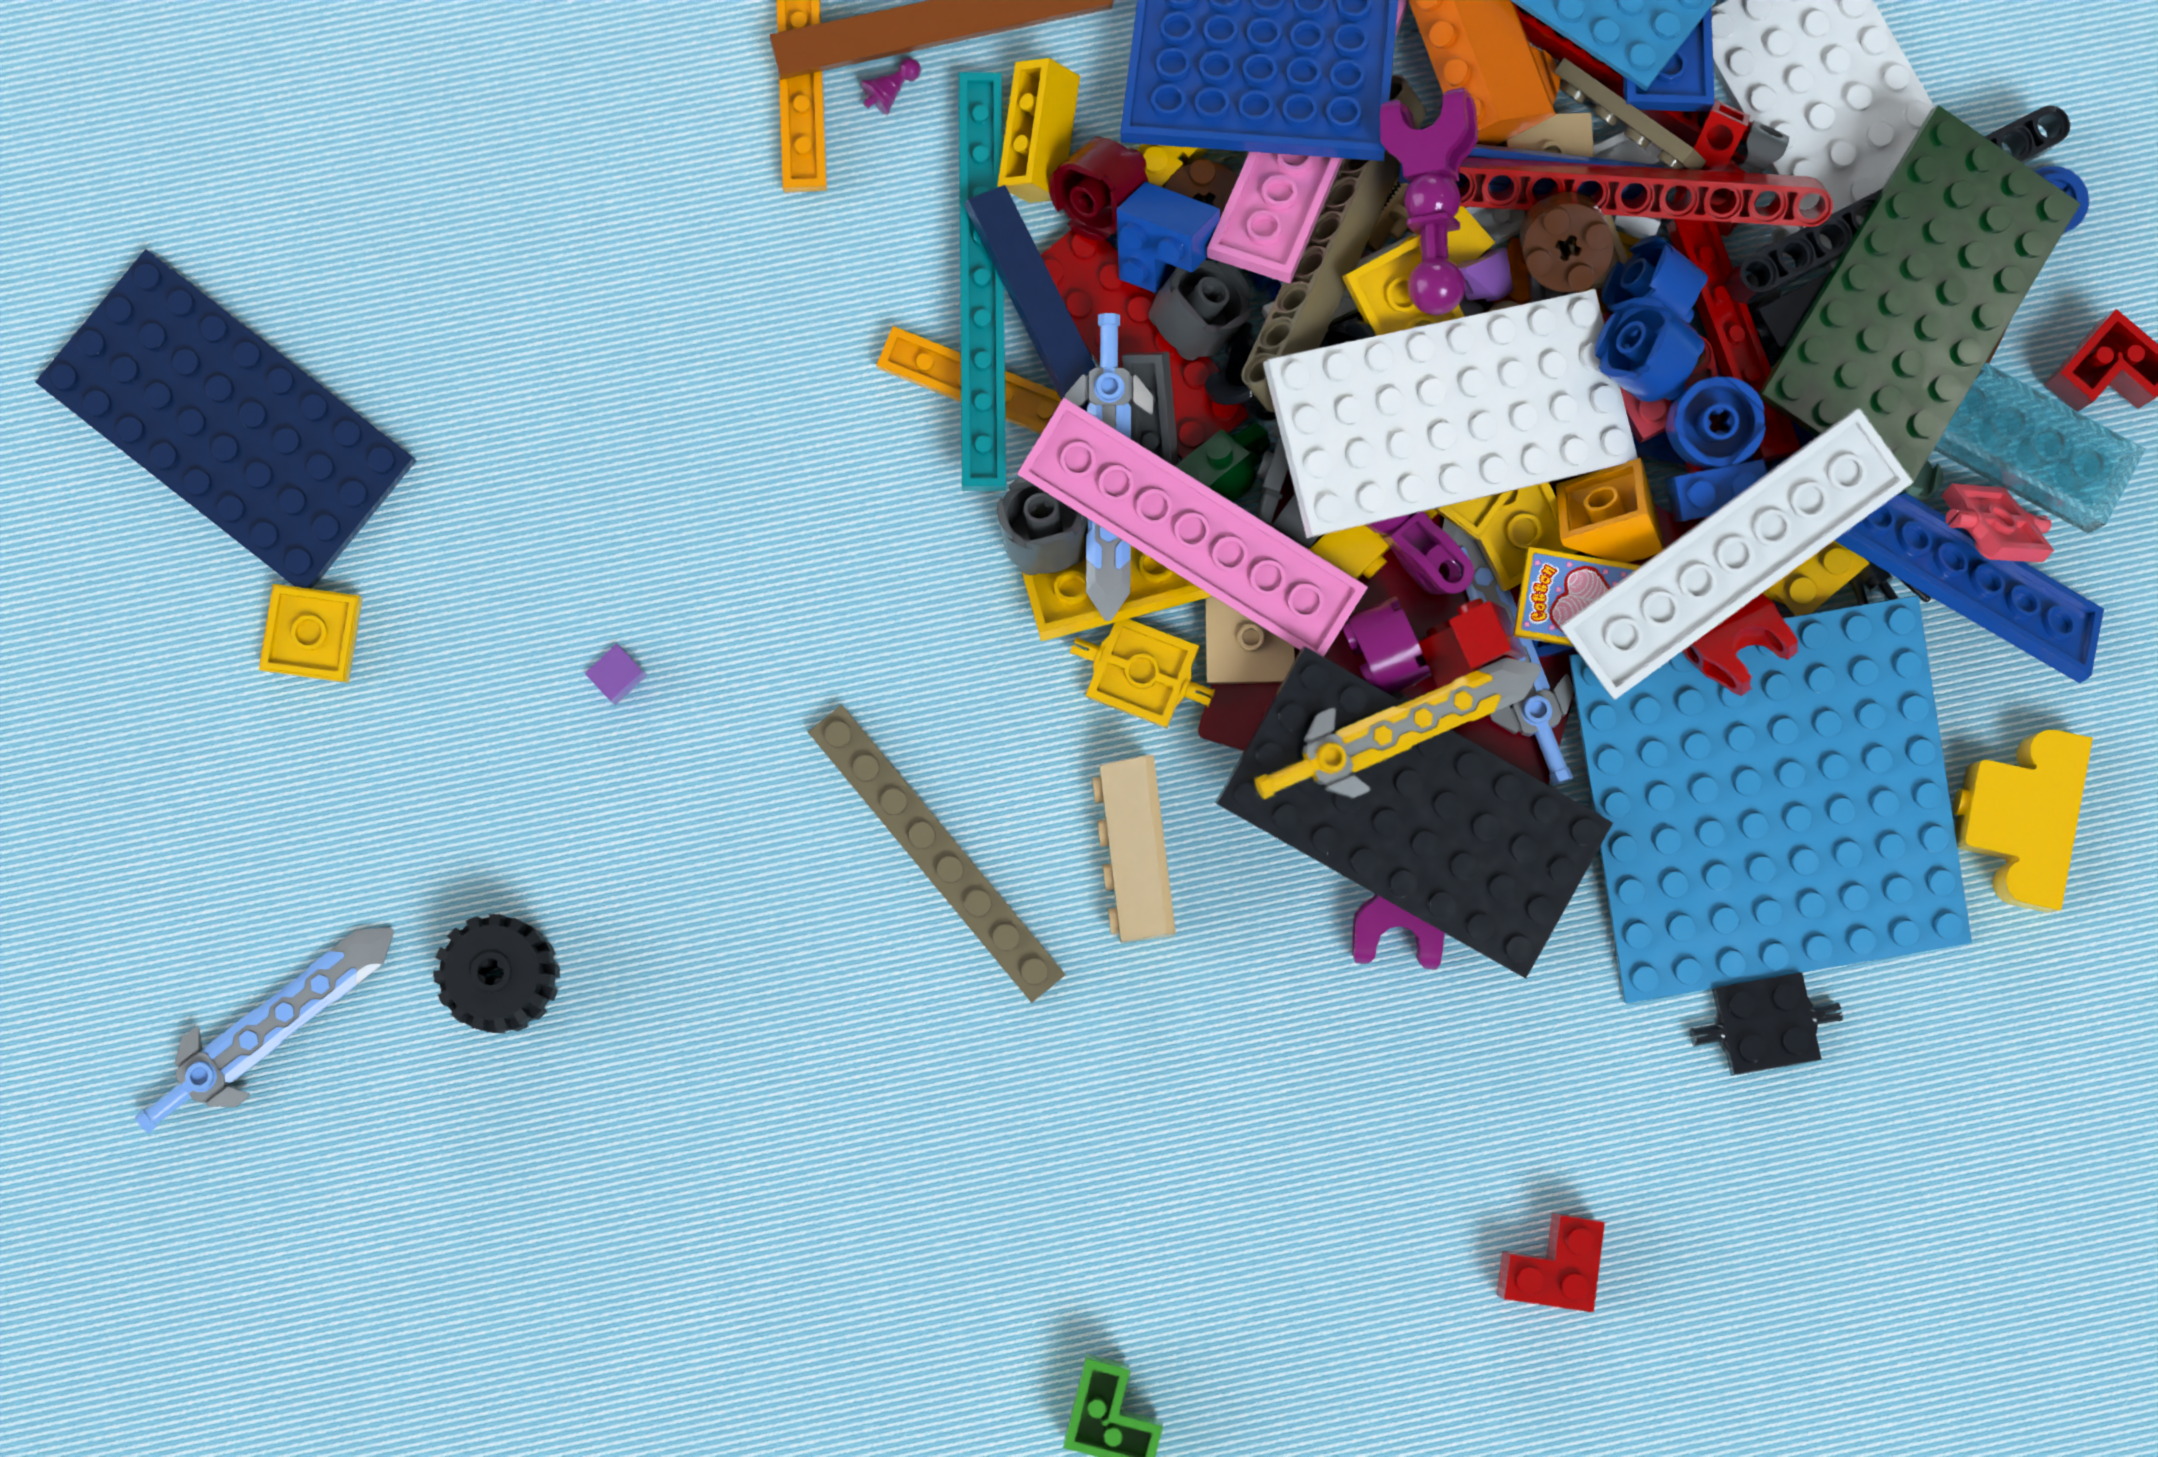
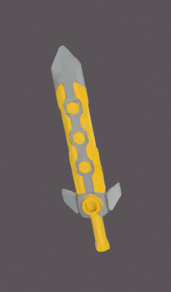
(1399, 728)

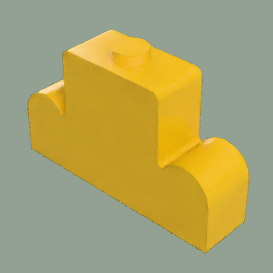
(2026, 816)

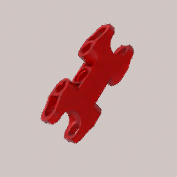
(1751, 625)

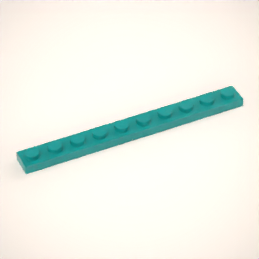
(980, 290)

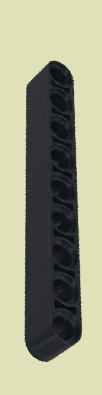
(1810, 254)

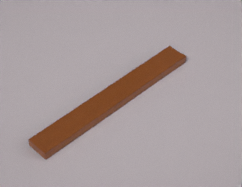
(912, 29)

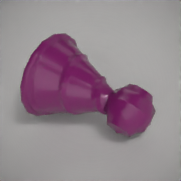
(884, 89)

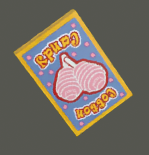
(1559, 587)

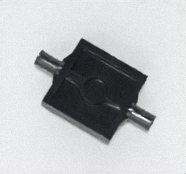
(1766, 1024)

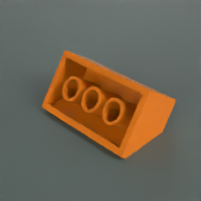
(1488, 54)

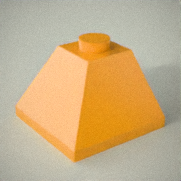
(1610, 514)

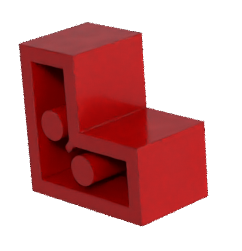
(2111, 355)
(1470, 641)
(1567, 1273)

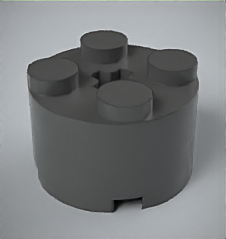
(1201, 308)
(1040, 530)

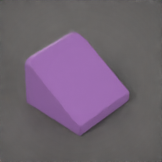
(615, 674)

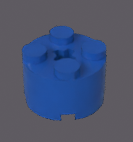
(1654, 272)
(1648, 351)
(1741, 422)

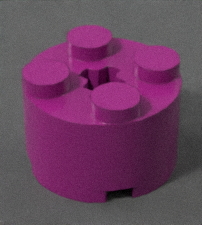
(1387, 646)

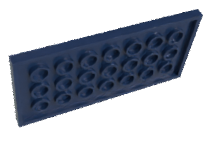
(226, 421)

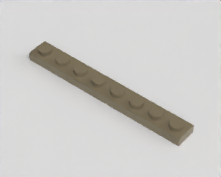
(936, 853)

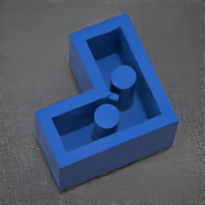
(1162, 233)
(1707, 491)

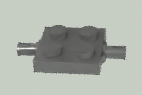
(1272, 471)

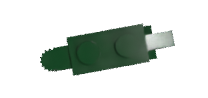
(1228, 461)

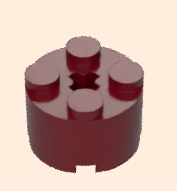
(1095, 184)

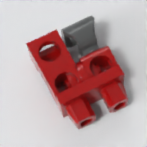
(1718, 142)

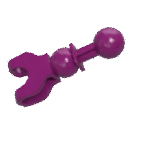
(1432, 198)
(1421, 551)
(1379, 915)

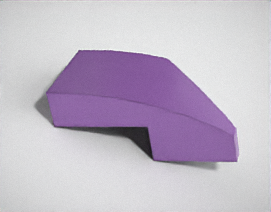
(1487, 276)

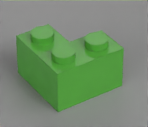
(1096, 1418)

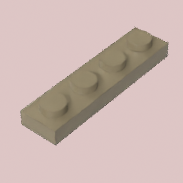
(1641, 129)

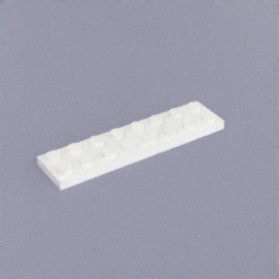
(1736, 553)

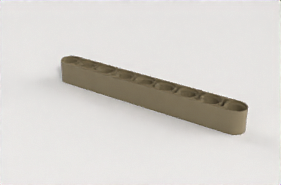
(1335, 246)

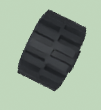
(526, 978)

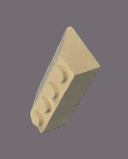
(1136, 850)

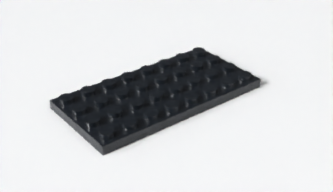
(1437, 833)

